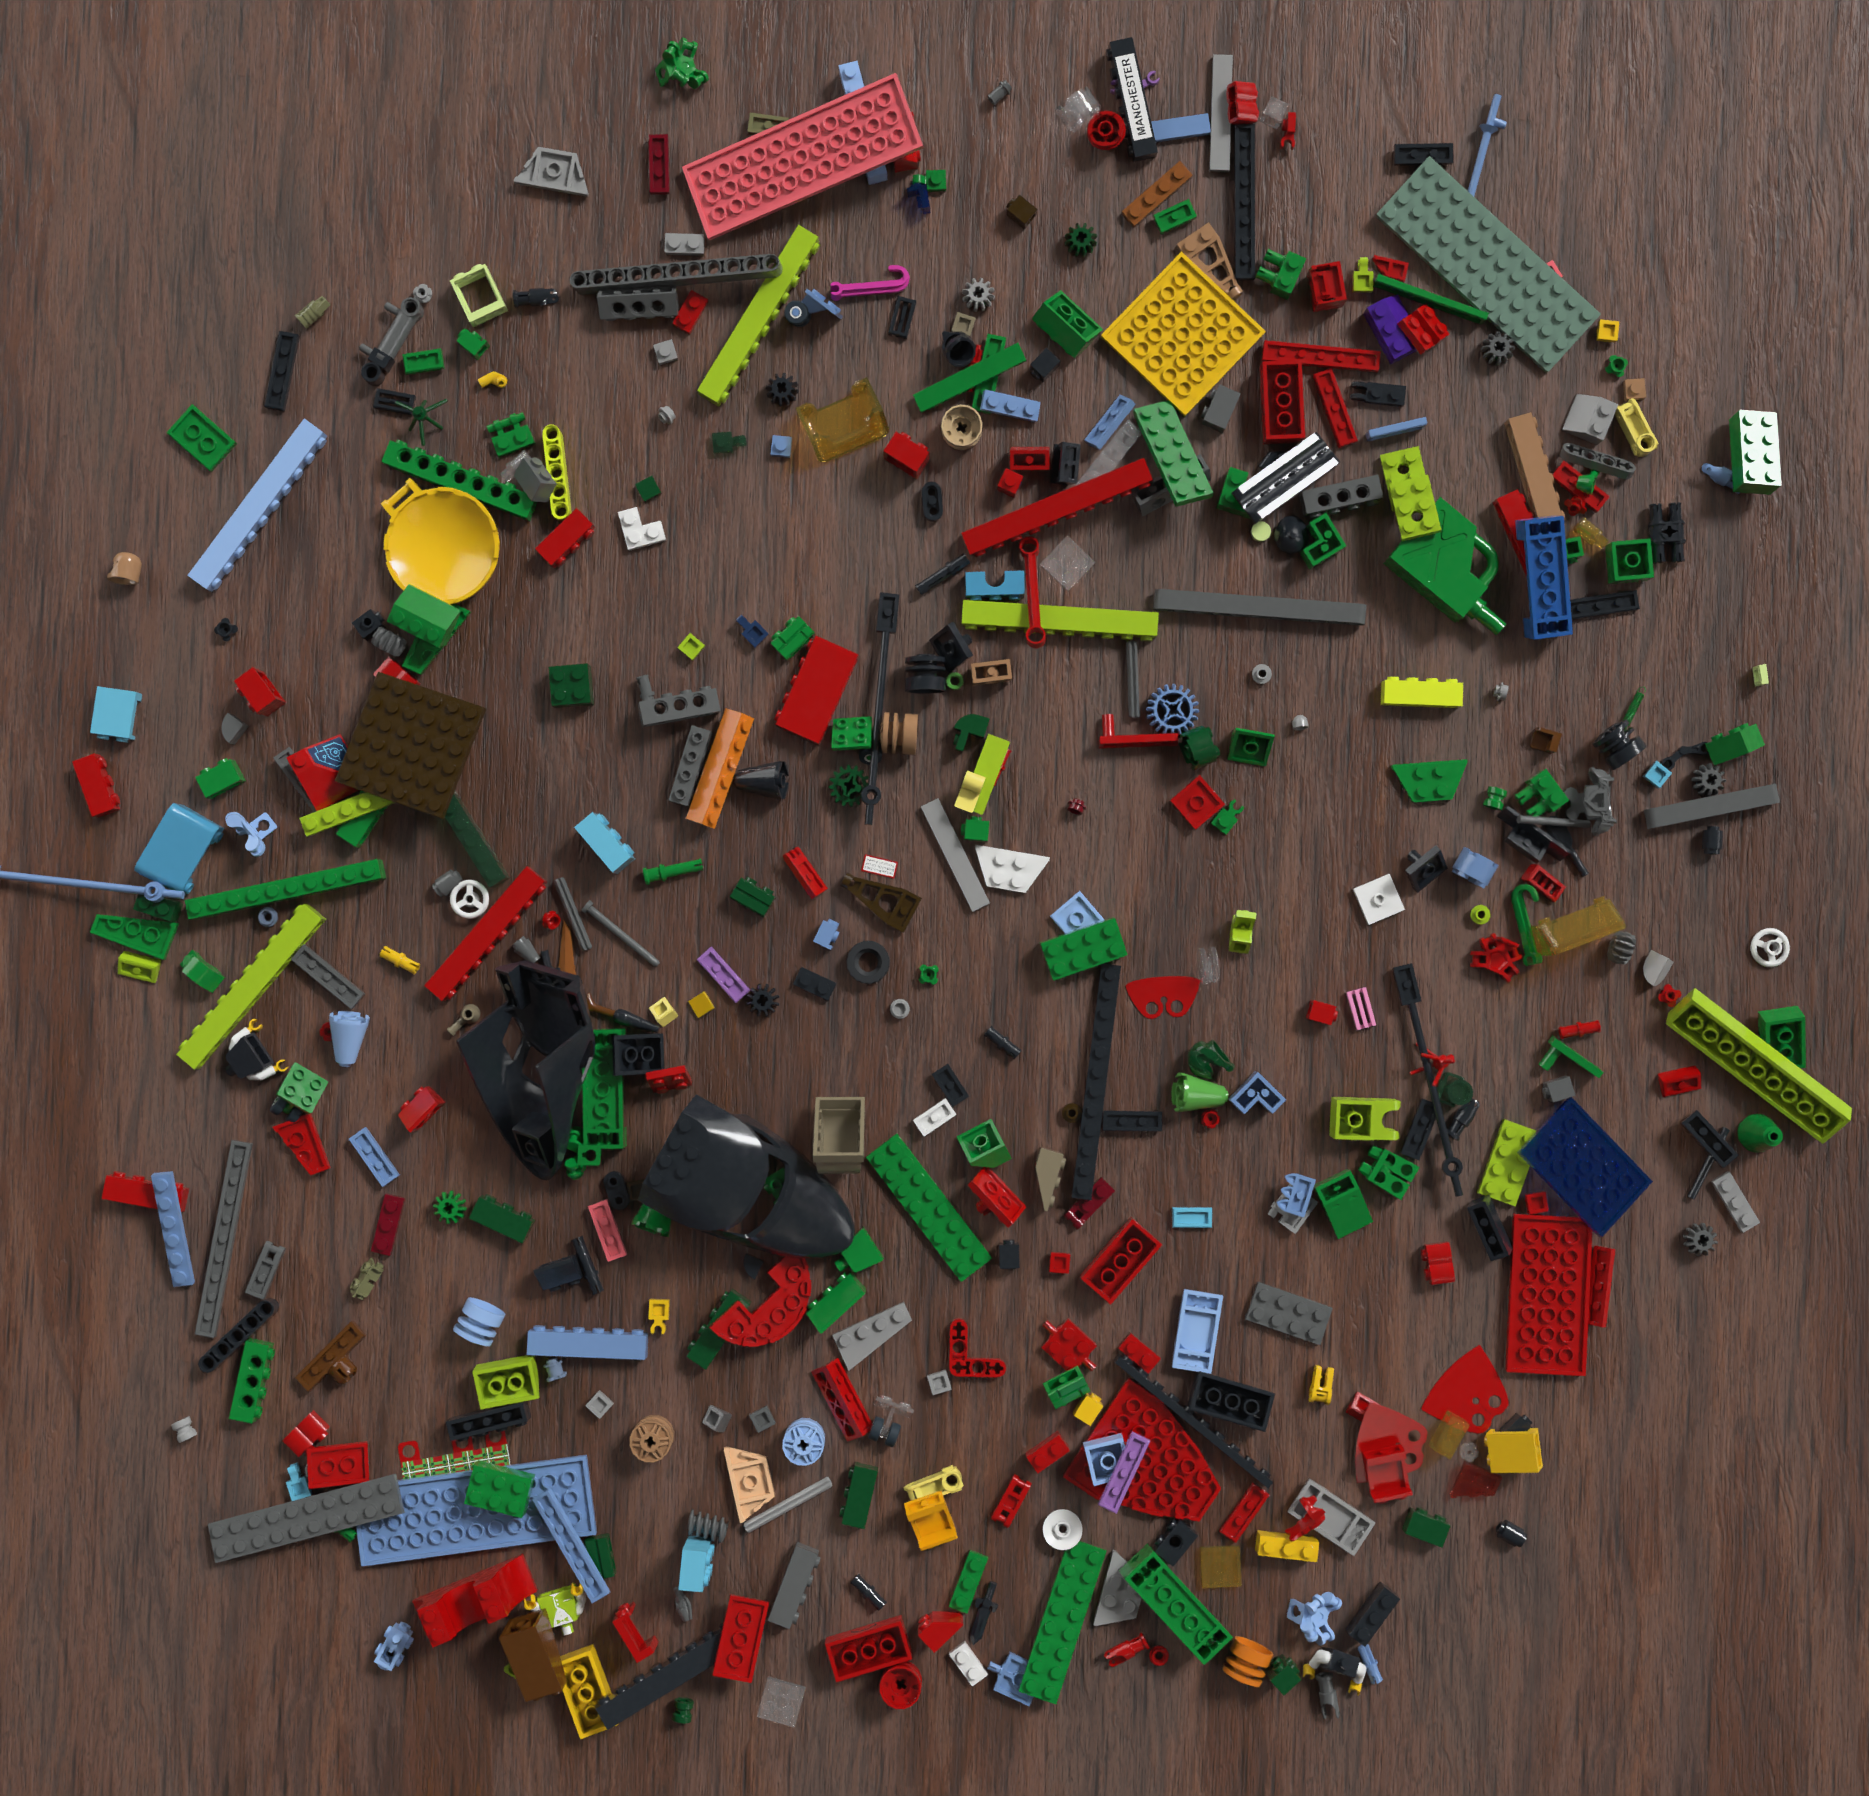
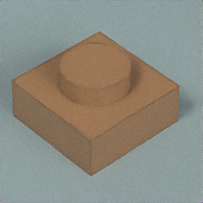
(1634, 389)

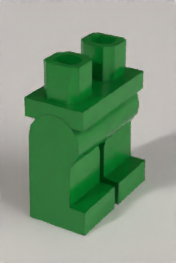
(1384, 1166)

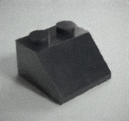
(558, 1272)

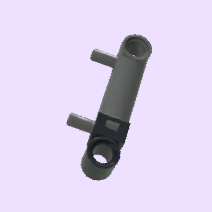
(383, 356)

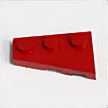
(305, 1143)

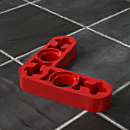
(962, 1356)

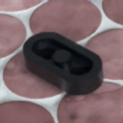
(932, 502)
(617, 1190)

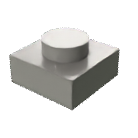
(665, 352)
(939, 1382)
(599, 1404)

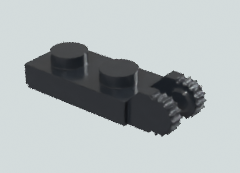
(1380, 393)

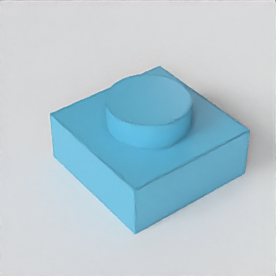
(1657, 774)

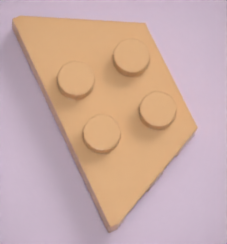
(749, 1481)

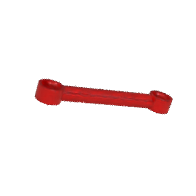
(1032, 592)

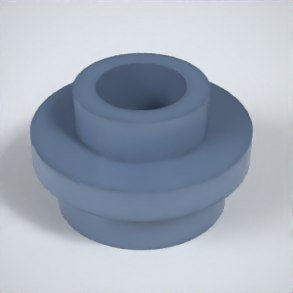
(262, 917)

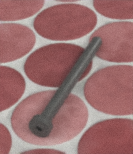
(619, 933)

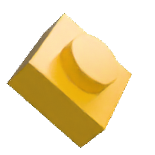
(1607, 331)

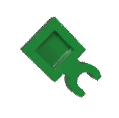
(1225, 819)

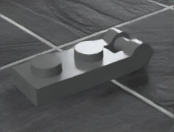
(265, 1270)

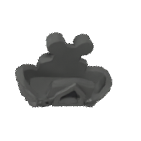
(1593, 801)

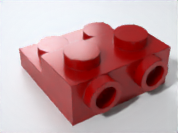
(1423, 328)

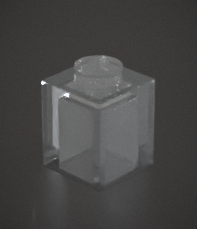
(1274, 112)

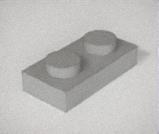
(684, 244)

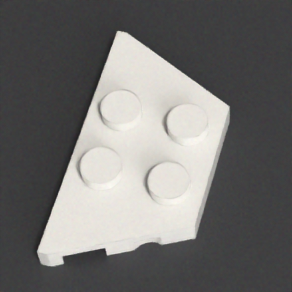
(1009, 868)

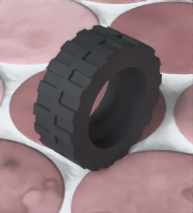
(853, 962)

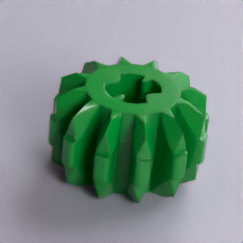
(443, 1203)

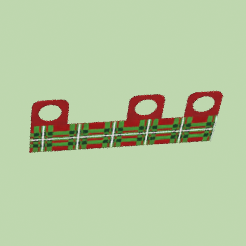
(461, 1460)

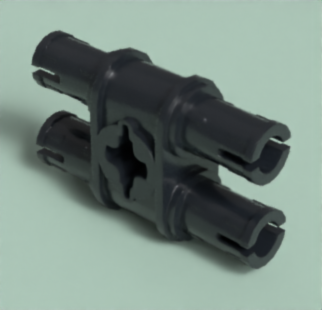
(1674, 526)

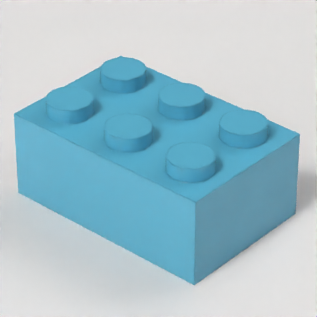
(605, 842)
(695, 1564)

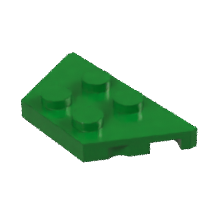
(1430, 779)

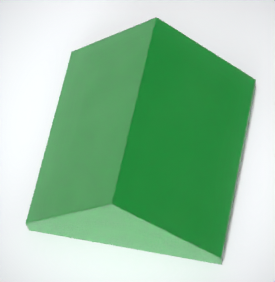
(1250, 746)

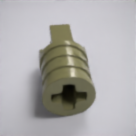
(312, 311)

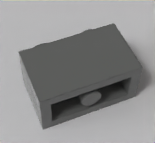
(1221, 408)
(535, 479)

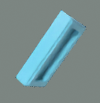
(1192, 1217)

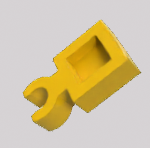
(658, 1312)

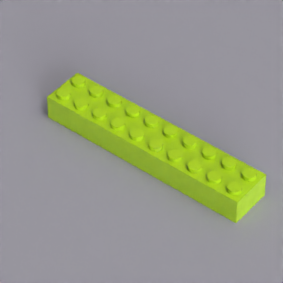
(1759, 1066)

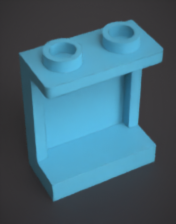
(114, 713)

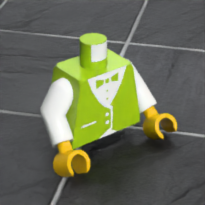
(562, 1606)

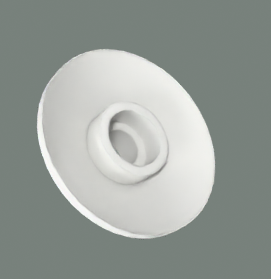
(1058, 1539)

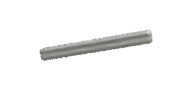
(787, 1504)

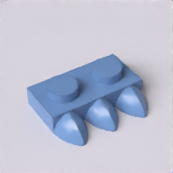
(1297, 1195)

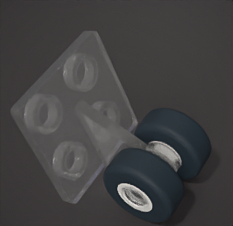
(889, 1433)

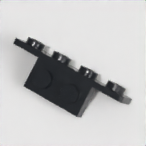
(1530, 839)

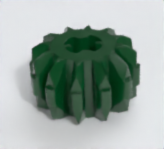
(1086, 234)

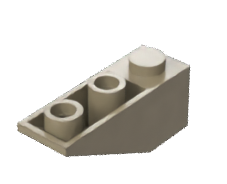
(1047, 1170)

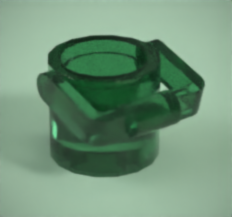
(1455, 1091)

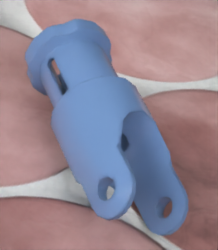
(1720, 475)

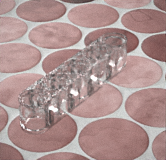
(1113, 452)

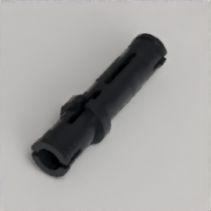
(942, 574)
(587, 1265)

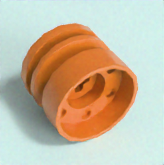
(1247, 1664)

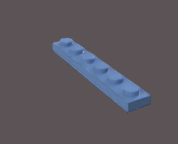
(173, 1228)
(571, 1545)

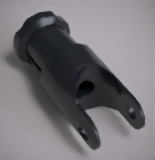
(534, 297)
(1462, 1119)

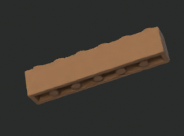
(1533, 466)

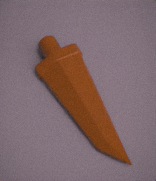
(566, 959)

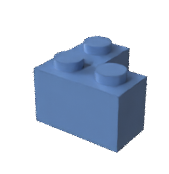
(1256, 1089)

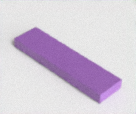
(1124, 1472)

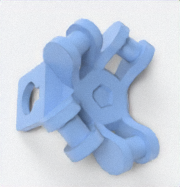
(254, 844)
(1314, 1616)

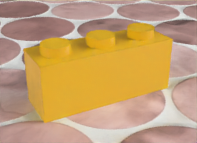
(1279, 1546)

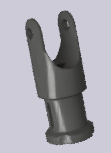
(1327, 1693)

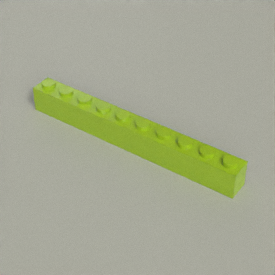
(758, 316)
(1061, 619)
(251, 986)

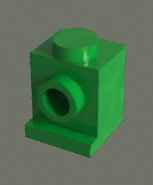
(472, 343)

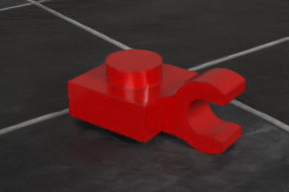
(1288, 126)

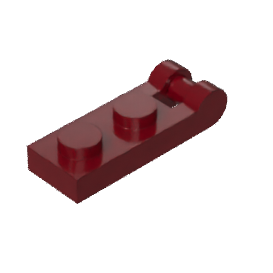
(1100, 1194)

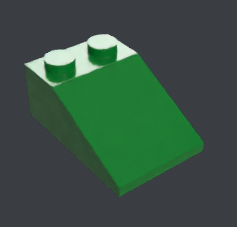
(1785, 1032)

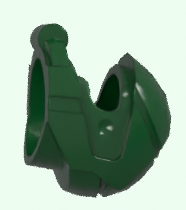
(1204, 1053)

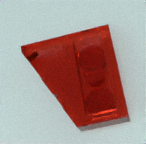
(1475, 1481)

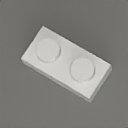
(934, 1117)
(968, 1663)

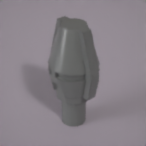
(682, 1605)

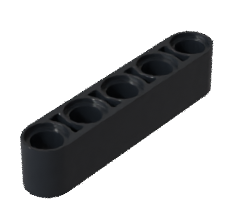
(230, 1339)

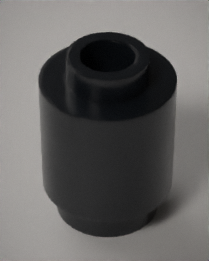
(1712, 840)
(1511, 1533)

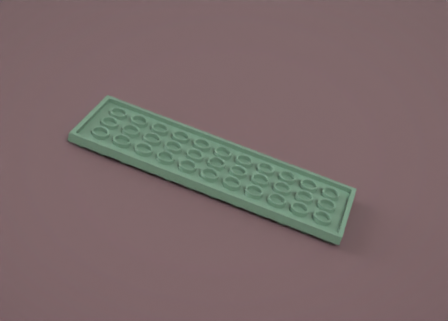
(1487, 264)

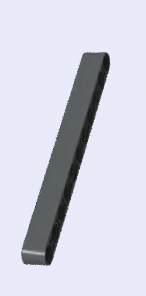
(685, 278)
(1259, 607)

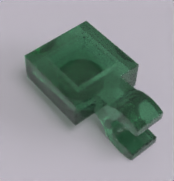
(724, 442)

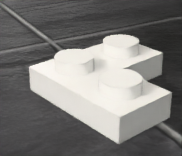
(638, 534)

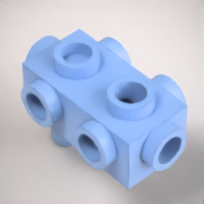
(396, 1640)

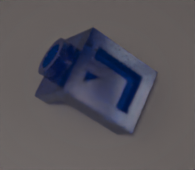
(922, 196)

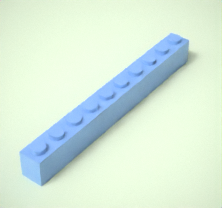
(258, 505)

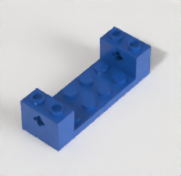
(1546, 577)

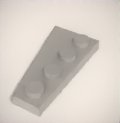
(867, 1335)

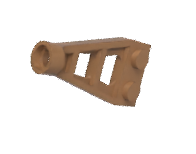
(1200, 241)

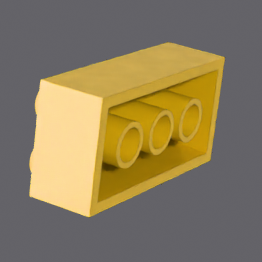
(583, 1688)

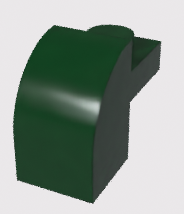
(969, 725)

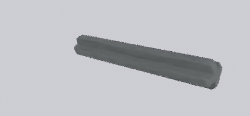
(1132, 678)
(573, 914)

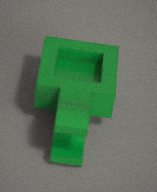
(934, 180)

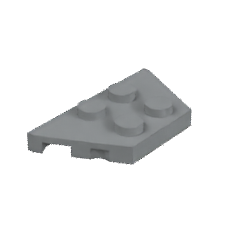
(553, 171)
(1117, 1598)

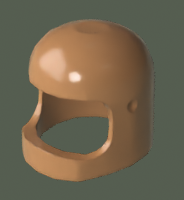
(125, 566)

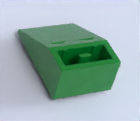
(1343, 1203)

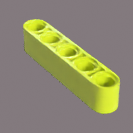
(553, 464)

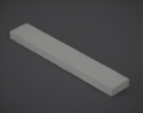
(1219, 114)
(955, 854)

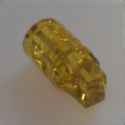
(1590, 533)

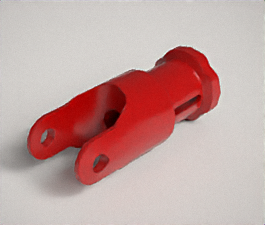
(1126, 1650)

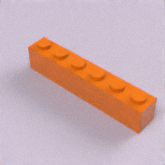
(720, 768)

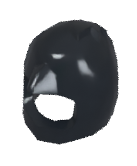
(958, 348)

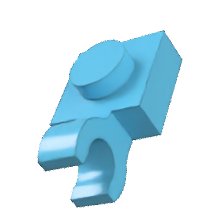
(298, 1484)

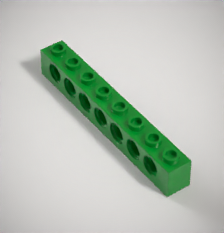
(396, 451)

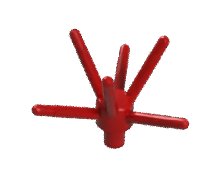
(1439, 1062)

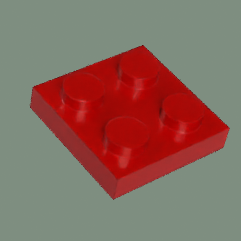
(1197, 802)
(669, 1078)

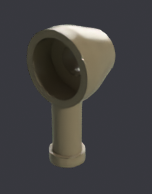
(464, 1019)

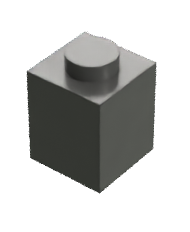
(1558, 1089)

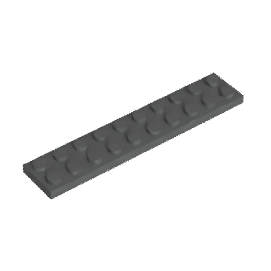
(306, 1518)

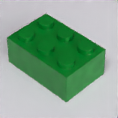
(499, 1489)

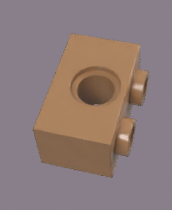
(991, 672)

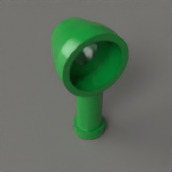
(1587, 482)

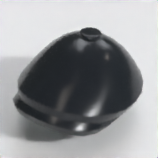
(1291, 535)

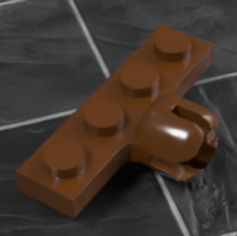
(333, 1359)

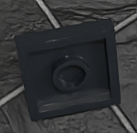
(952, 646)
(1425, 867)

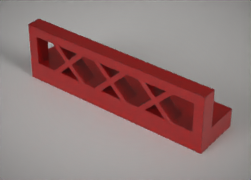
(846, 1399)

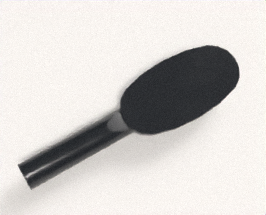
(1563, 836)

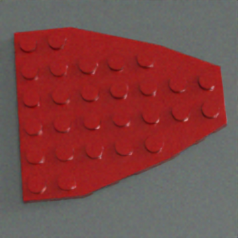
(1172, 1473)

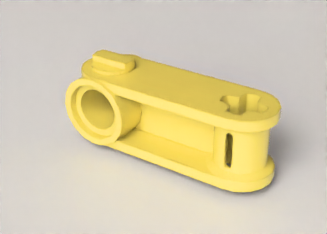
(1636, 428)
(935, 1483)

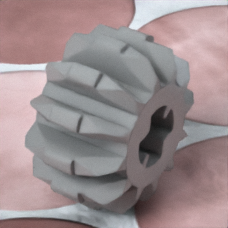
(969, 293)

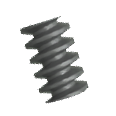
(707, 1526)

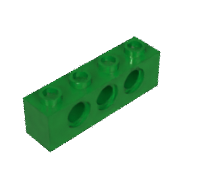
(240, 1408)

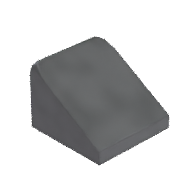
(716, 1419)

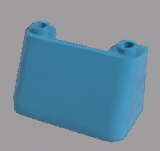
(177, 848)

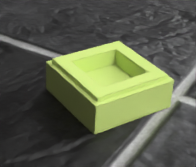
(1760, 675)

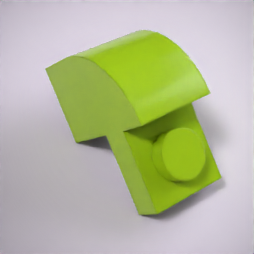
(1241, 931)

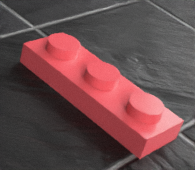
(607, 1230)

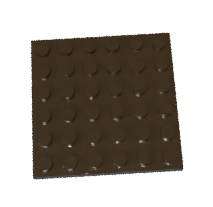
(410, 745)

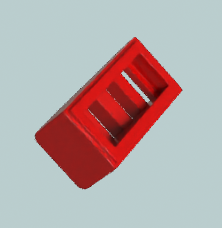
(1533, 875)

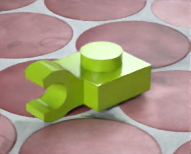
(1362, 278)

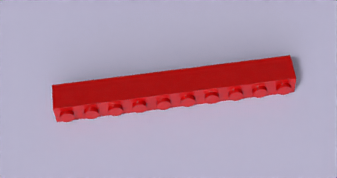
(1057, 506)

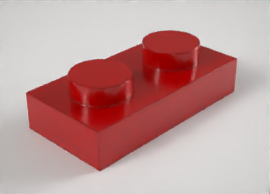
(690, 312)
(1139, 1353)

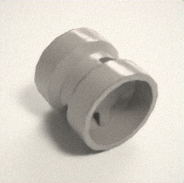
(184, 1429)

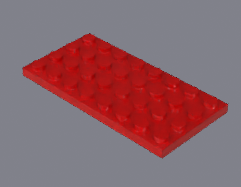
(1548, 1295)

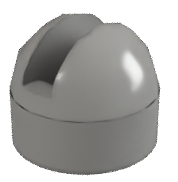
(1300, 723)

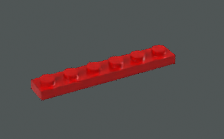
(1322, 356)

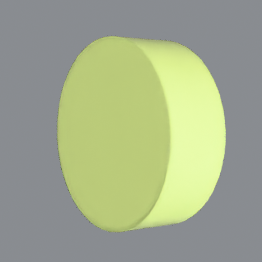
(1260, 531)

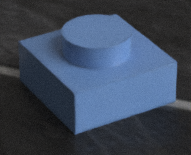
(781, 446)

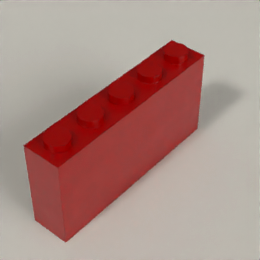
(816, 689)

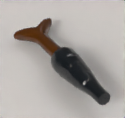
(622, 1016)

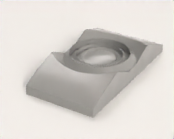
(1342, 1521)

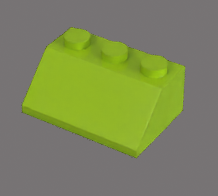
(506, 1381)

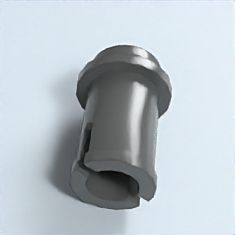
(998, 93)

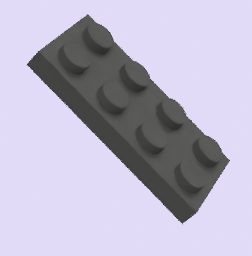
(1288, 1313)

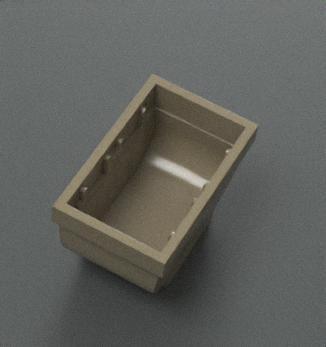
(839, 1134)

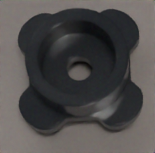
(225, 623)

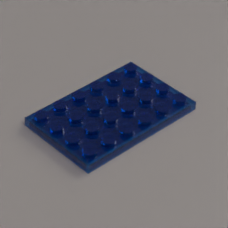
(1585, 1167)

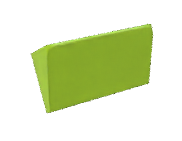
(138, 966)

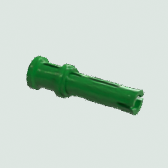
(663, 871)

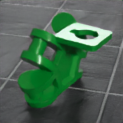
(681, 66)
(577, 1165)

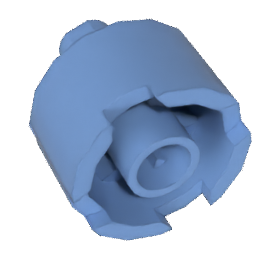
(1474, 866)

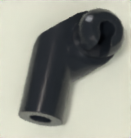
(1270, 458)

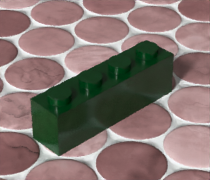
(709, 1343)

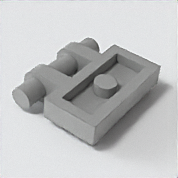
(1289, 1220)

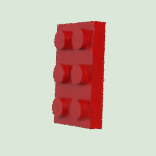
(337, 1464)

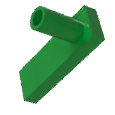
(1559, 1047)

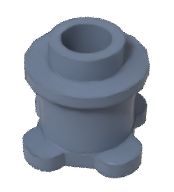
(554, 1369)

